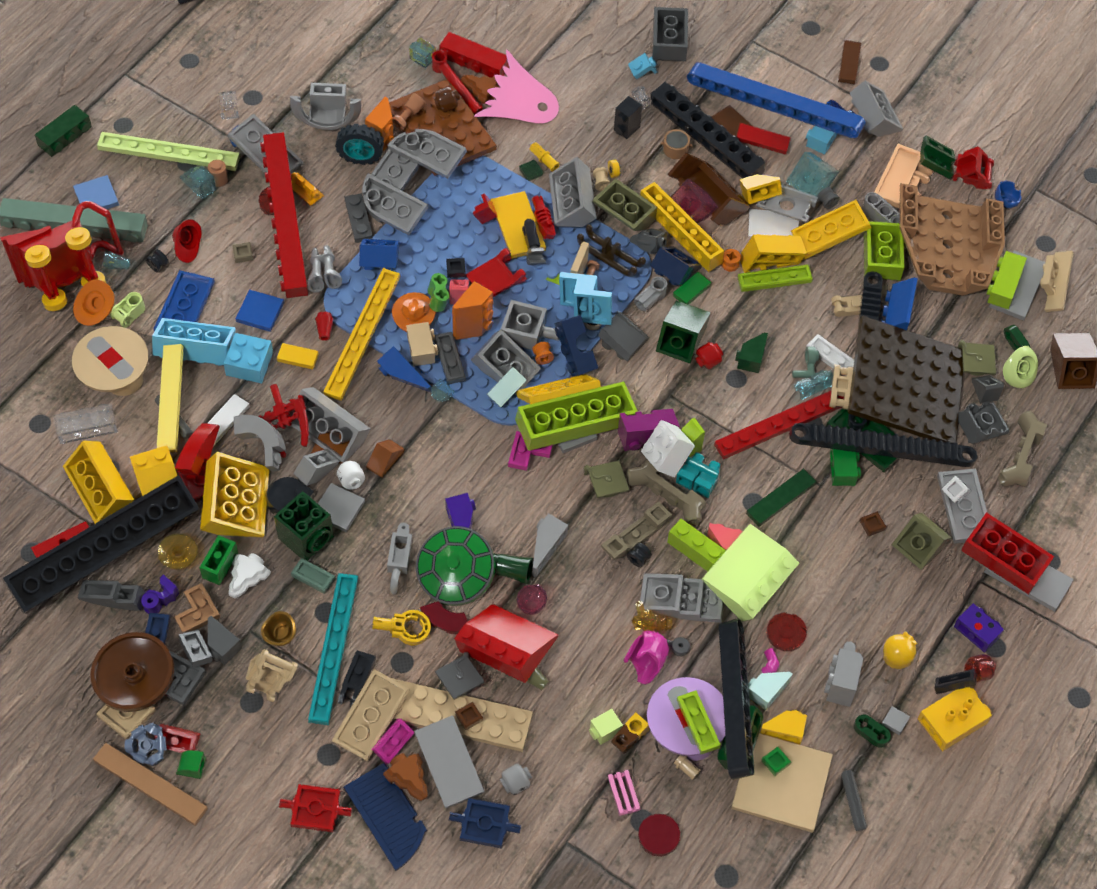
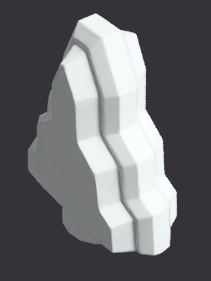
(246, 573)

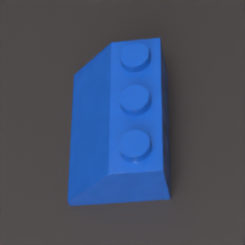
(900, 303)

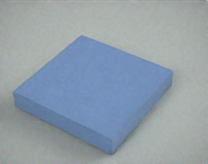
(98, 191)

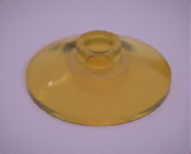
(177, 544)

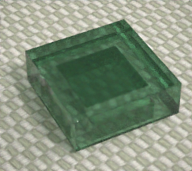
(531, 170)

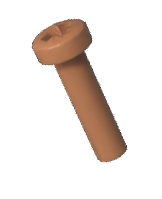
(592, 267)

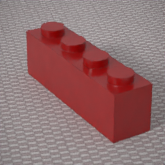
(473, 55)

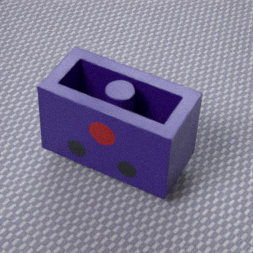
(979, 627)

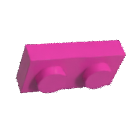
(393, 741)

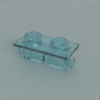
(814, 385)

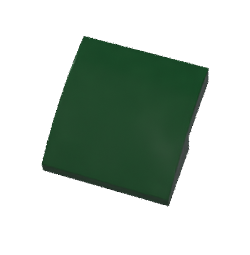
(937, 157)

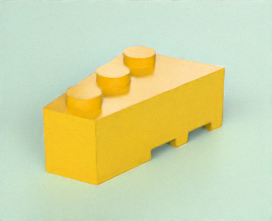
(772, 250)

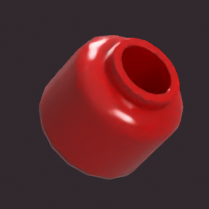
(709, 355)

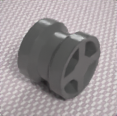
(828, 198)

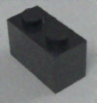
(627, 117)

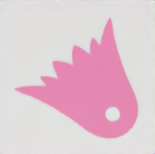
(520, 96)

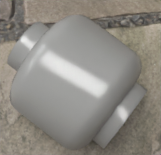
(516, 779)

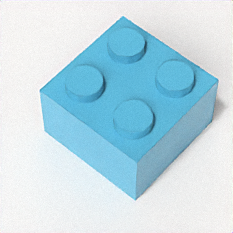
(248, 358)

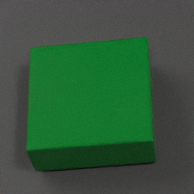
(776, 761)

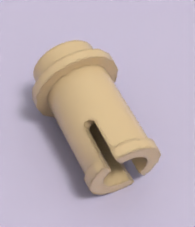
(687, 766)

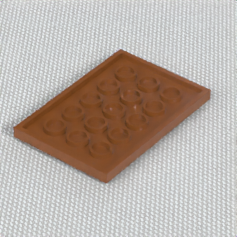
(454, 124)

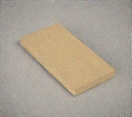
(370, 715)

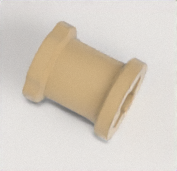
(601, 178)

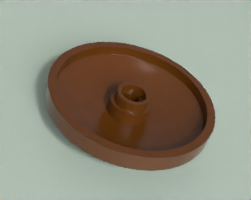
(132, 672)

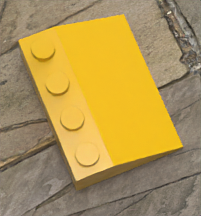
(234, 497)

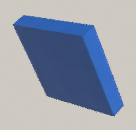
(259, 310)

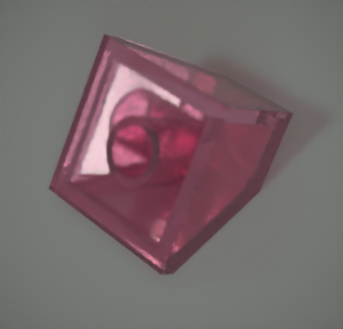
(694, 201)

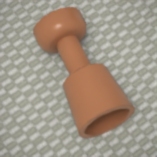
(412, 107)

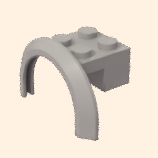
(327, 107)

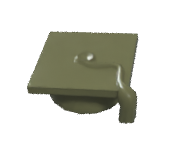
(978, 358)
(607, 479)

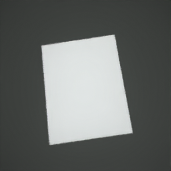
(770, 223)

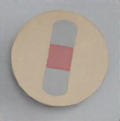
(111, 360)

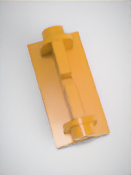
(305, 189)

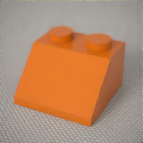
(382, 121)

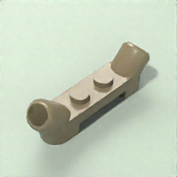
(1033, 432)
(690, 504)

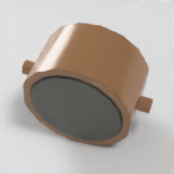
(676, 144)

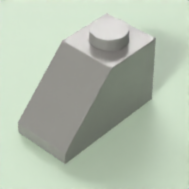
(315, 466)

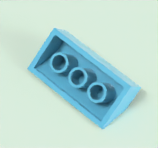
(200, 341)

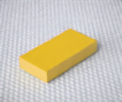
(297, 356)

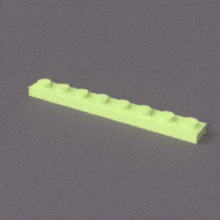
(166, 150)

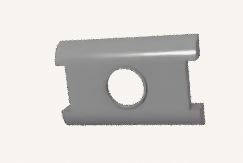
(801, 201)

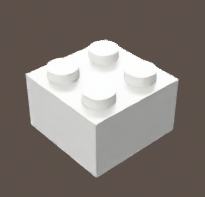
(667, 448)

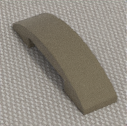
(639, 532)

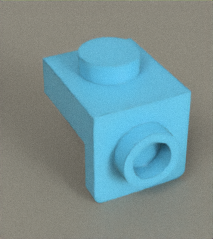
(642, 65)

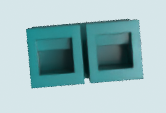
(698, 475)

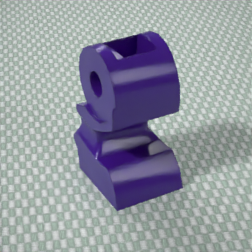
(153, 600)

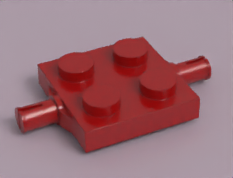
(315, 808)

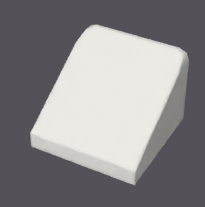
(956, 489)

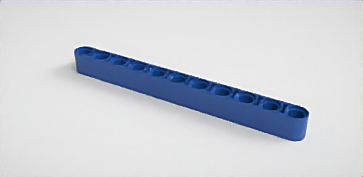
(776, 100)

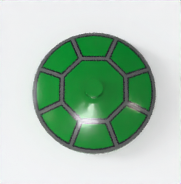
(455, 566)

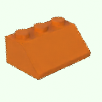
(473, 312)

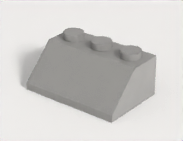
(875, 109)

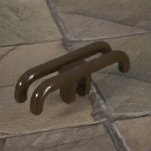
(611, 253)

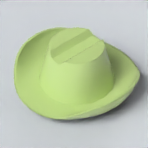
(1021, 368)

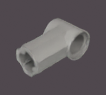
(651, 294)

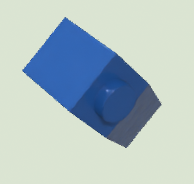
(401, 370)

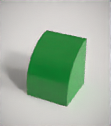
(191, 764)

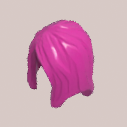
(648, 655)

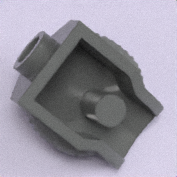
(650, 240)

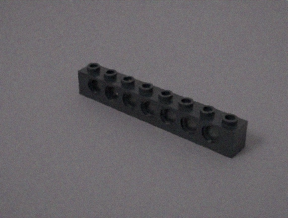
(685, 113)

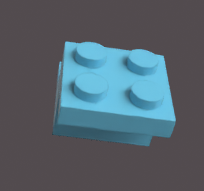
(582, 293)

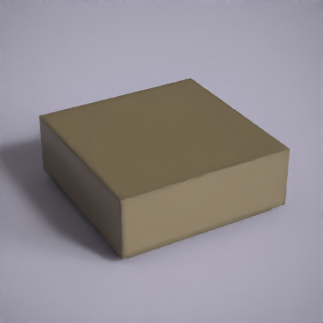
(242, 252)

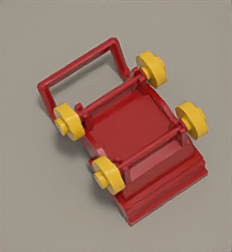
(58, 256)

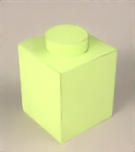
(605, 726)

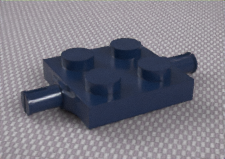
(484, 823)

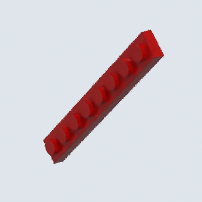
(775, 425)

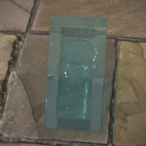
(199, 181)

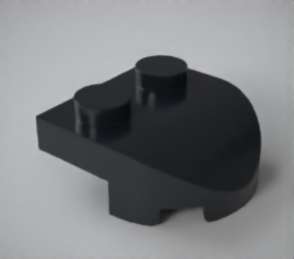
(284, 491)

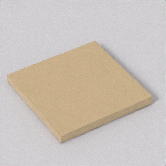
(791, 795)

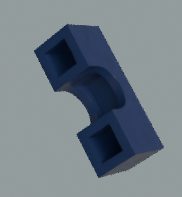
(568, 332)

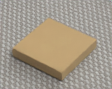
(581, 260)
(124, 722)

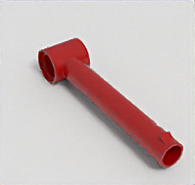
(440, 65)

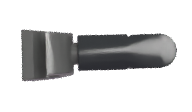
(534, 252)

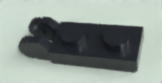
(356, 675)

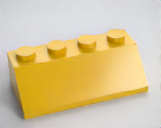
(97, 480)

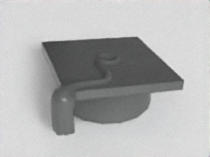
(460, 676)

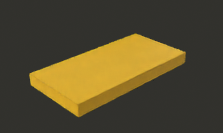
(511, 214)
(832, 228)
(558, 388)

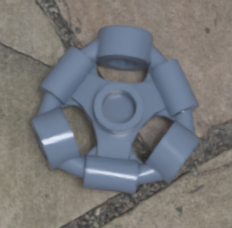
(146, 744)

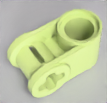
(126, 312)

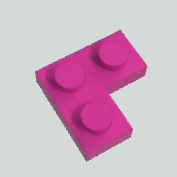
(520, 455)

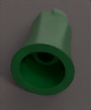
(514, 567)

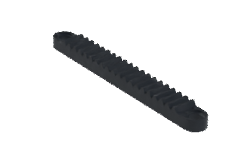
(869, 308)
(882, 444)

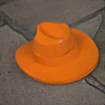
(93, 302)
(412, 309)

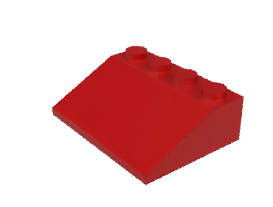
(505, 642)

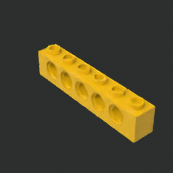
(684, 228)

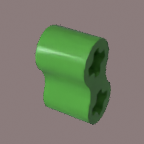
(438, 292)

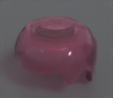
(531, 599)

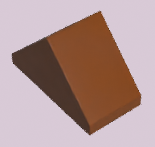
(384, 456)

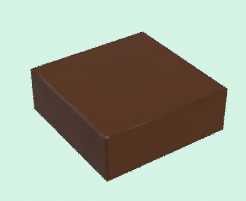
(872, 523)
(469, 716)

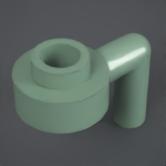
(811, 357)

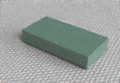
(313, 575)

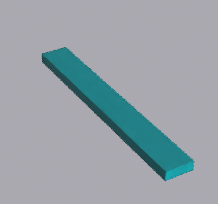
(333, 649)

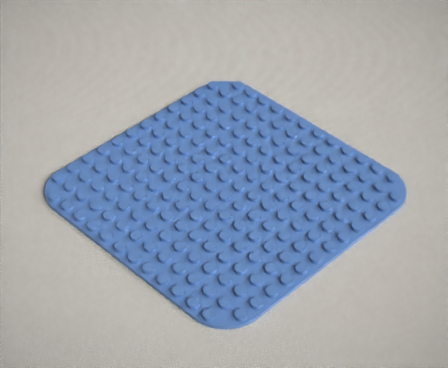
(453, 231)

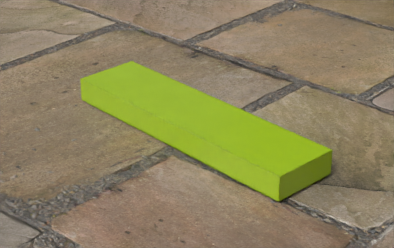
(774, 278)

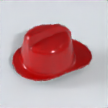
(187, 240)

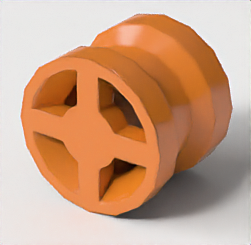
(732, 264)
(543, 353)

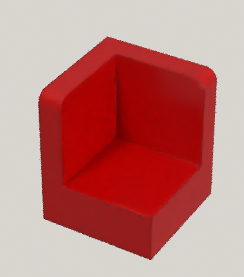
(485, 211)

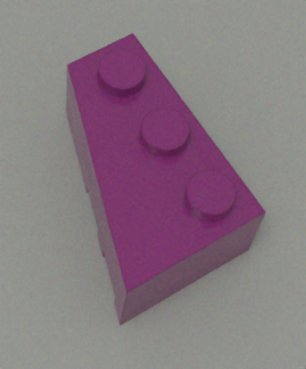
(637, 428)

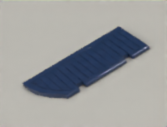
(387, 815)

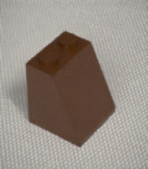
(1074, 360)

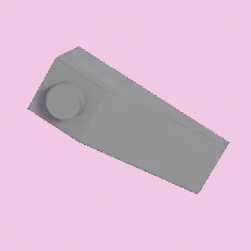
(549, 537)

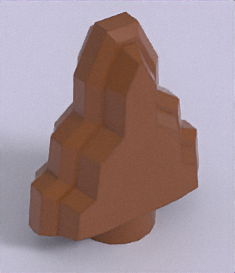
(480, 86)
(408, 775)

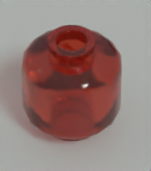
(984, 667)

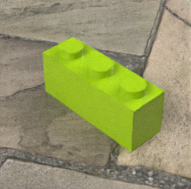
(1006, 279)
(694, 545)

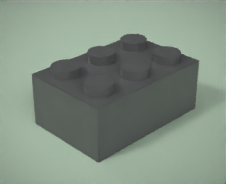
(670, 34)

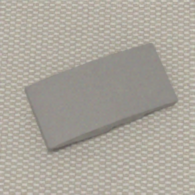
(680, 598)

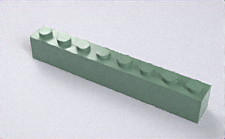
(37, 215)

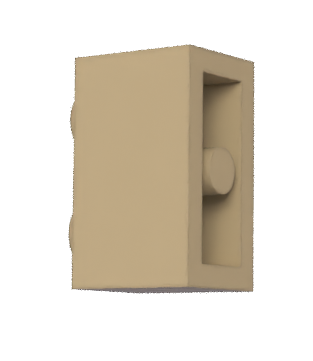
(421, 344)

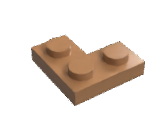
(200, 610)

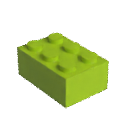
(884, 250)

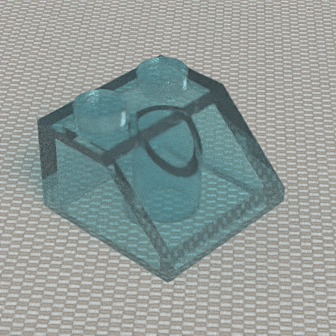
(812, 174)

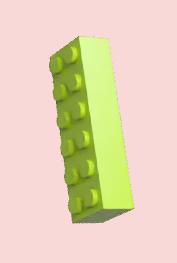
(574, 415)

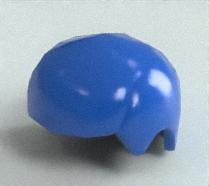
(1008, 194)

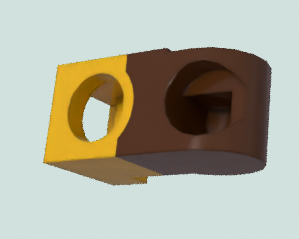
(630, 733)

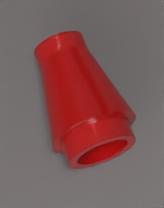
(324, 325)

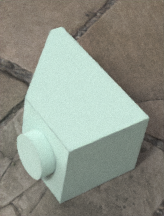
(768, 687)

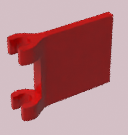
(496, 275)

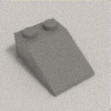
(502, 354)

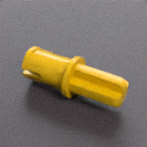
(544, 156)

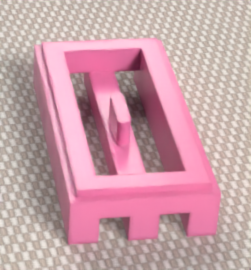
(618, 776)

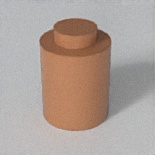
(218, 170)

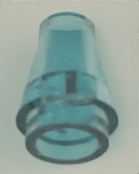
(115, 261)

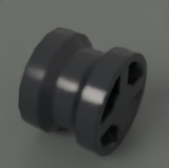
(157, 260)
(639, 554)

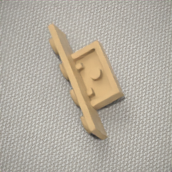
(1056, 279)

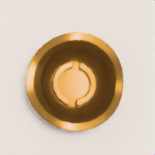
(279, 629)

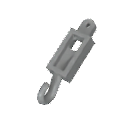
(399, 558)

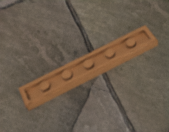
(150, 784)

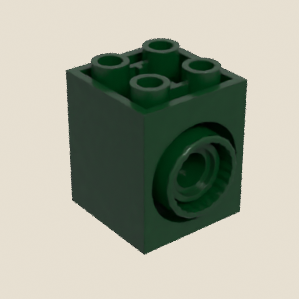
(304, 526)

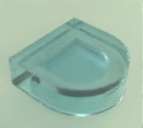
(441, 391)

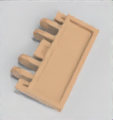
(902, 168)

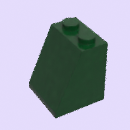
(682, 331)

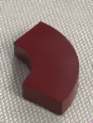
(444, 619)

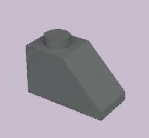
(221, 642)

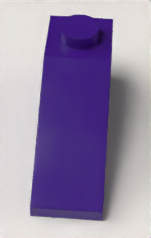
(460, 510)

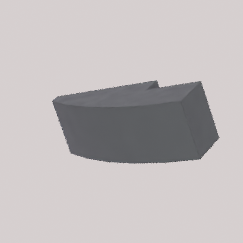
(112, 594)

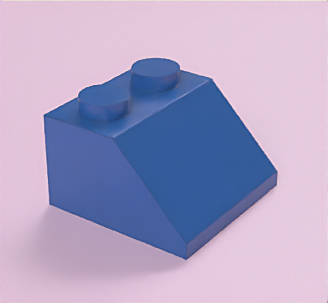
(379, 253)

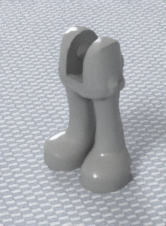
(331, 277)

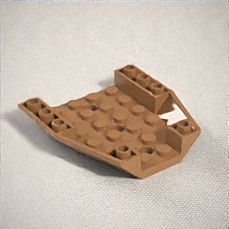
(971, 232)

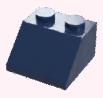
(674, 265)

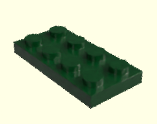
(881, 462)

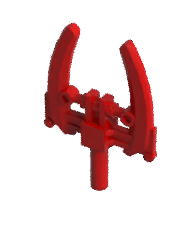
(282, 411)

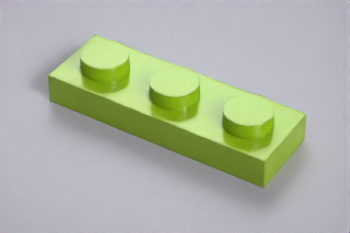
(698, 722)

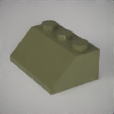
(626, 206)

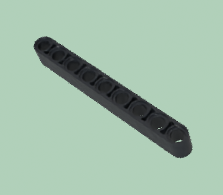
(736, 699)

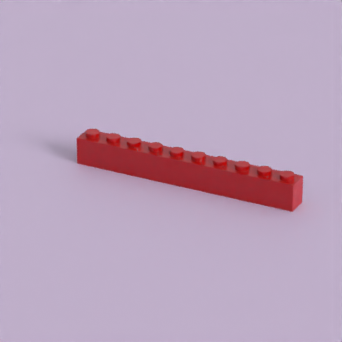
(285, 215)

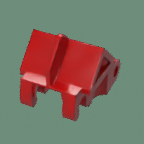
(970, 165)

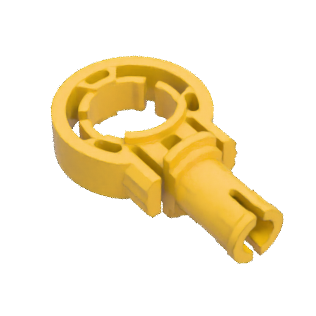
(397, 628)

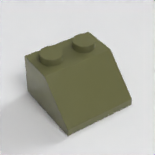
(921, 540)

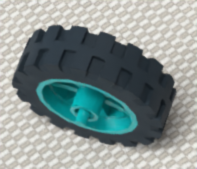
(354, 144)

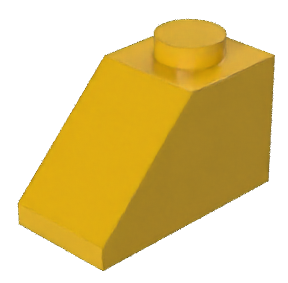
(760, 187)
(786, 726)

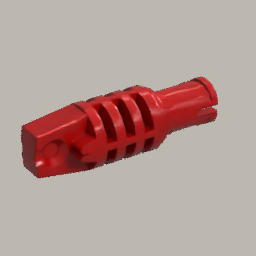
(543, 218)

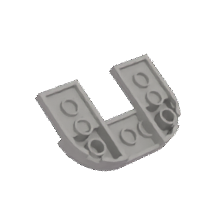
(406, 153)

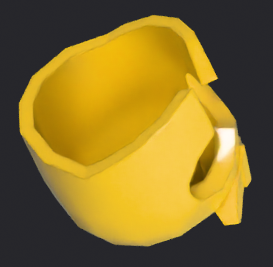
(899, 650)

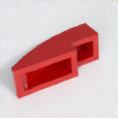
(197, 449)

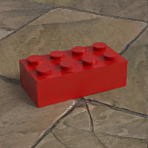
(1007, 553)

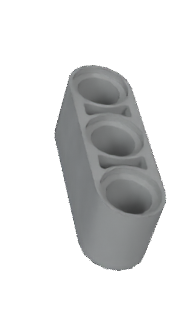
(879, 209)

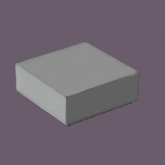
(895, 720)

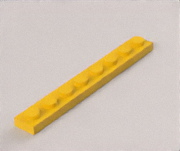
(361, 334)

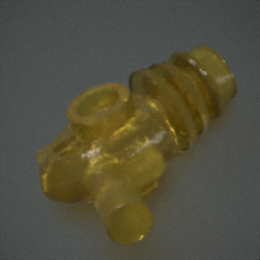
(649, 621)

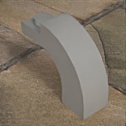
(255, 427)

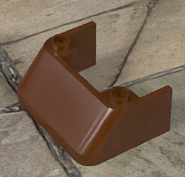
(727, 199)

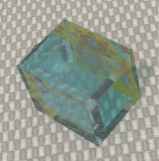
(421, 52)

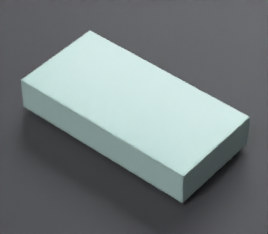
(506, 387)

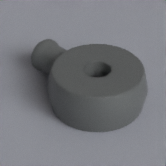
(680, 641)

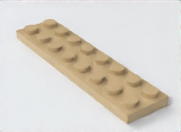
(501, 724)

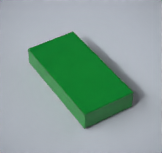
(692, 288)

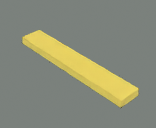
(170, 396)

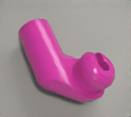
(772, 664)

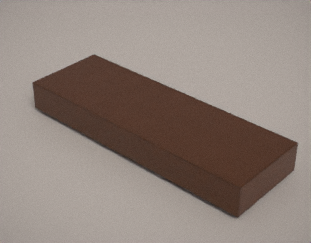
(849, 62)

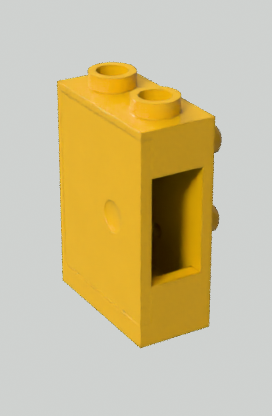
(954, 717)

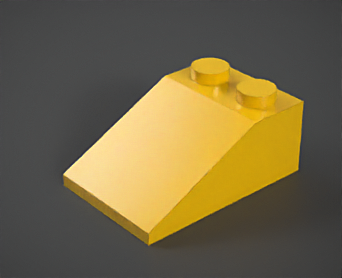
(153, 468)

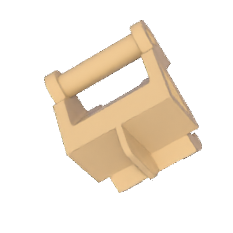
(269, 677)

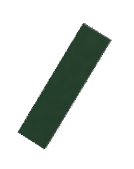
(781, 497)

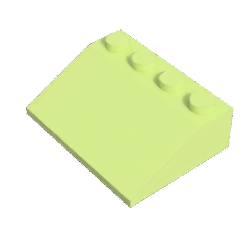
(750, 572)

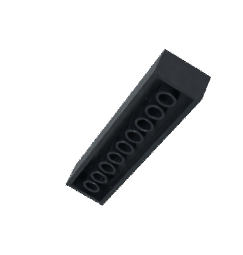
(100, 544)

